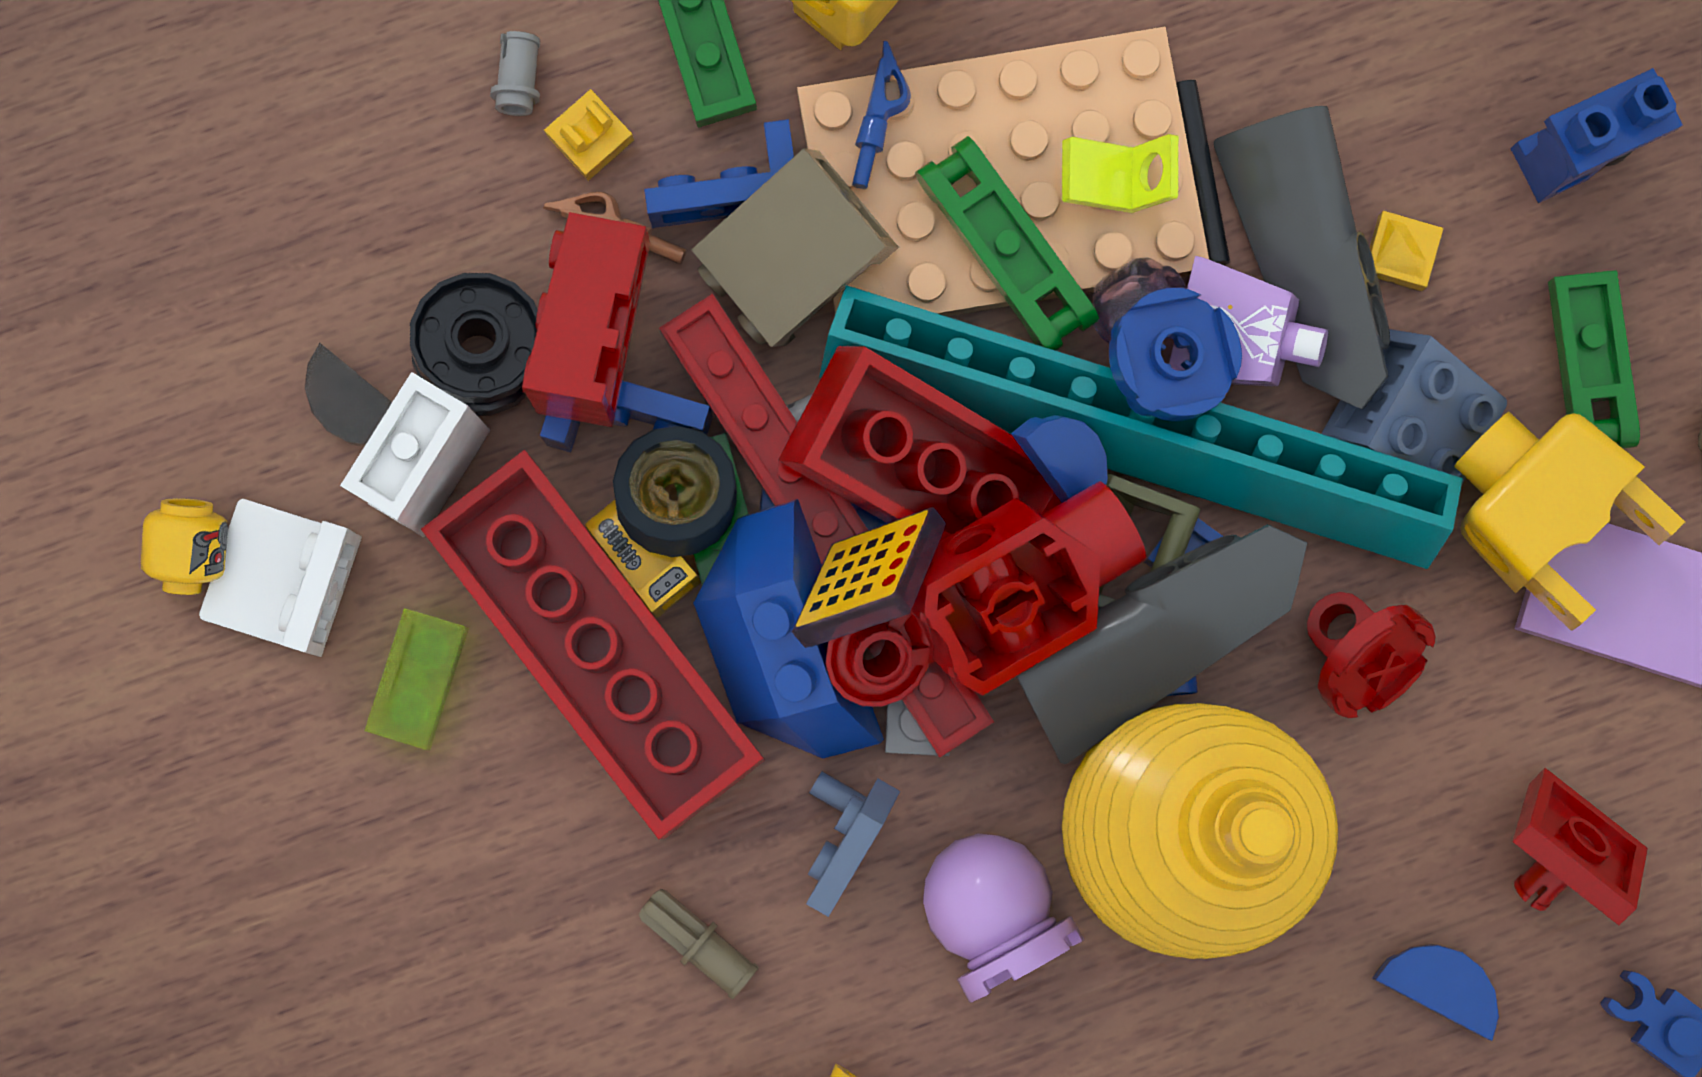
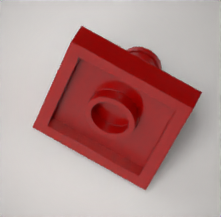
(1576, 849)

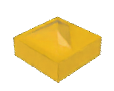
(1404, 250)

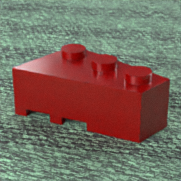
(586, 319)

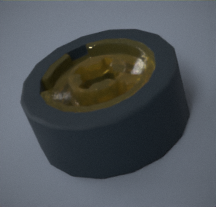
(702, 508)

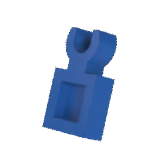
(1668, 1026)

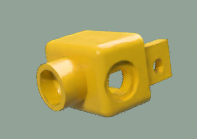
(1549, 498)

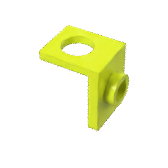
(1117, 174)

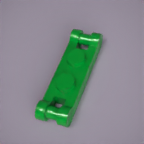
(1007, 244)

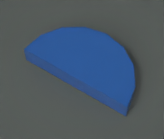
(1063, 453)
(1445, 984)

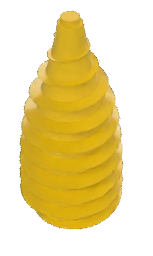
(1199, 831)

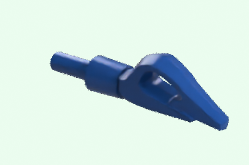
(879, 109)

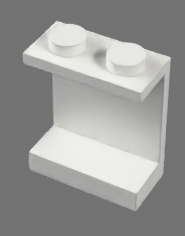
(416, 454)

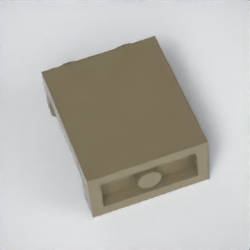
(791, 248)

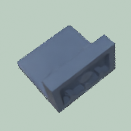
(1424, 410)

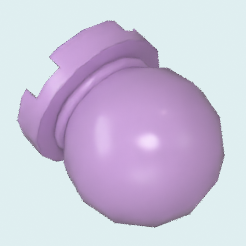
(993, 908)

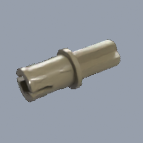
(697, 942)

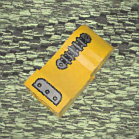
(655, 577)

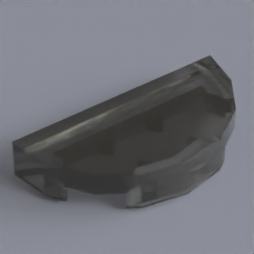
(342, 398)

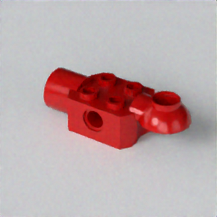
(996, 599)

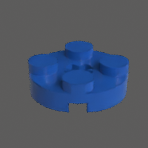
(1193, 324)

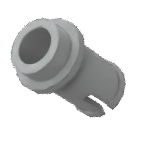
(517, 73)

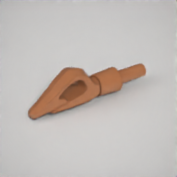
(612, 212)

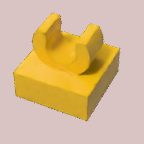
(589, 134)

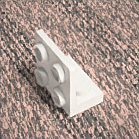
(281, 577)

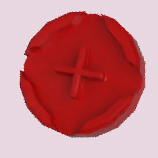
(1374, 659)

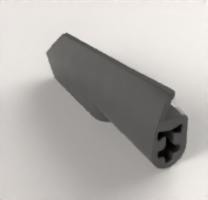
(1306, 242)
(1163, 635)

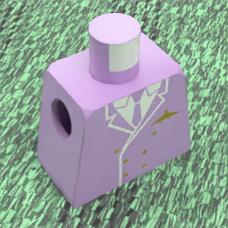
(1263, 320)

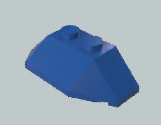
(748, 624)

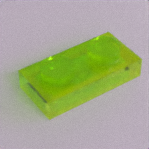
(416, 679)

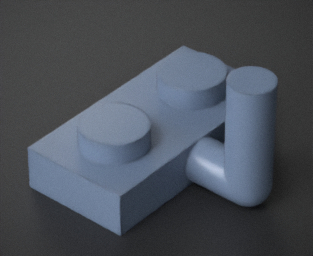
(860, 824)

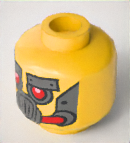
(184, 545)

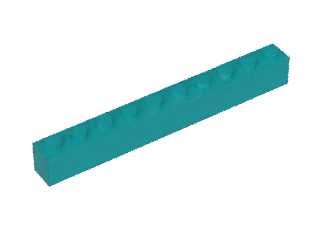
(1218, 456)

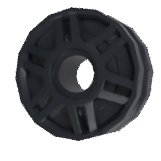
(468, 308)

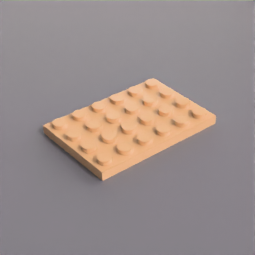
(1018, 115)

